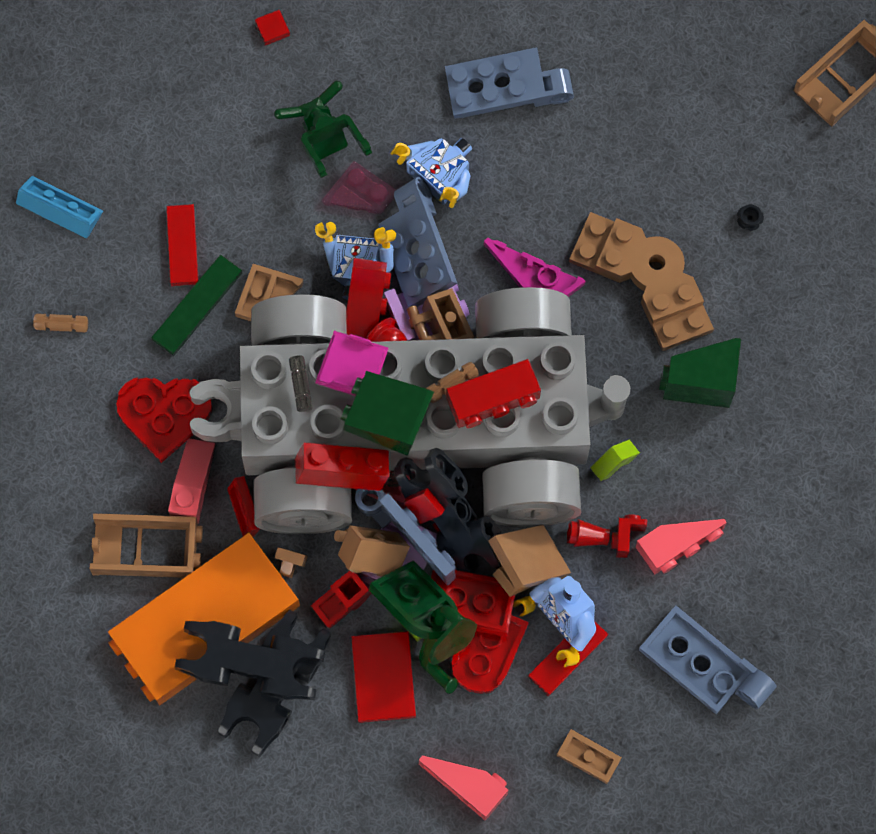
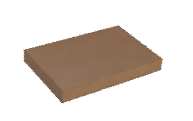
(529, 556)

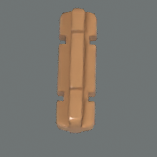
(60, 322)
(467, 372)

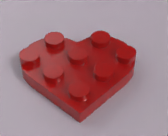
(160, 413)
(488, 658)

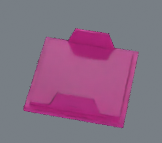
(347, 359)

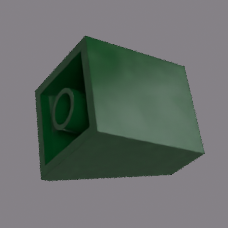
(703, 375)
(386, 411)

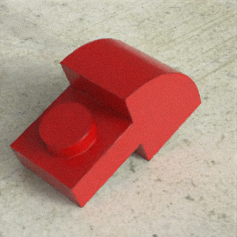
(343, 597)

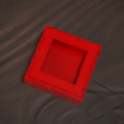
(272, 27)
(424, 505)

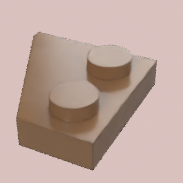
(262, 285)

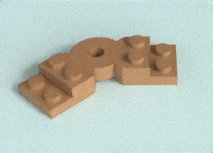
(669, 295)

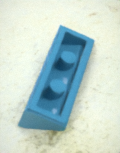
(58, 206)

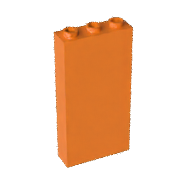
(231, 588)

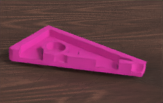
(532, 271)

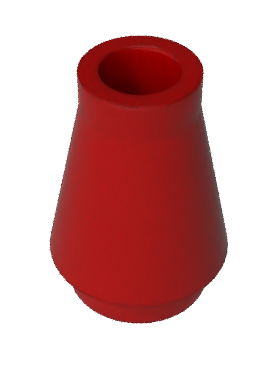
(586, 534)

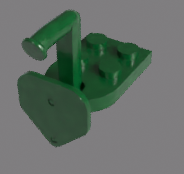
(427, 614)

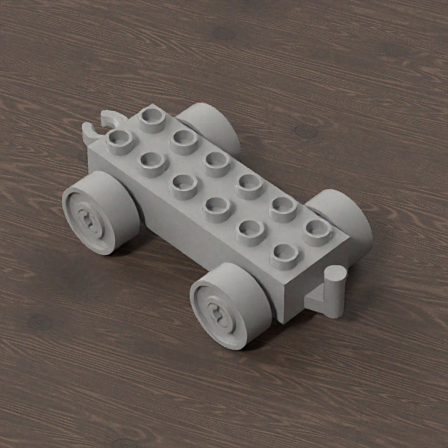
(527, 450)

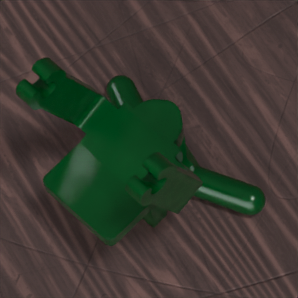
(323, 129)

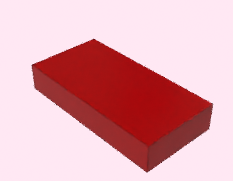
(243, 506)

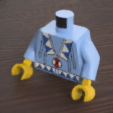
(439, 166)
(343, 250)
(567, 609)

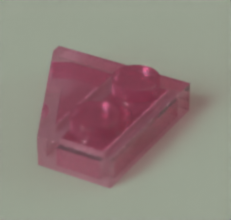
(360, 190)

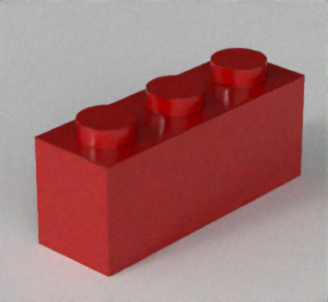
(365, 296)
(493, 394)
(342, 466)

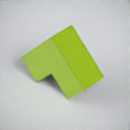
(614, 458)

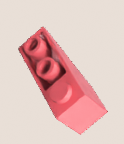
(672, 541)

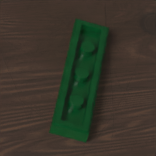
(197, 305)

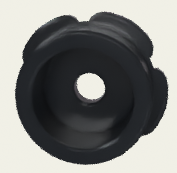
(754, 212)

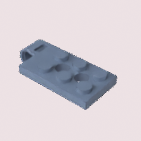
(525, 87)
(413, 224)
(388, 511)
(726, 670)

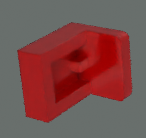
(621, 539)

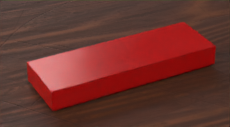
(182, 245)
(552, 673)

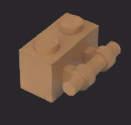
(443, 317)
(371, 550)

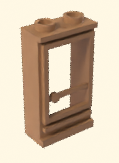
(818, 95)
(108, 545)

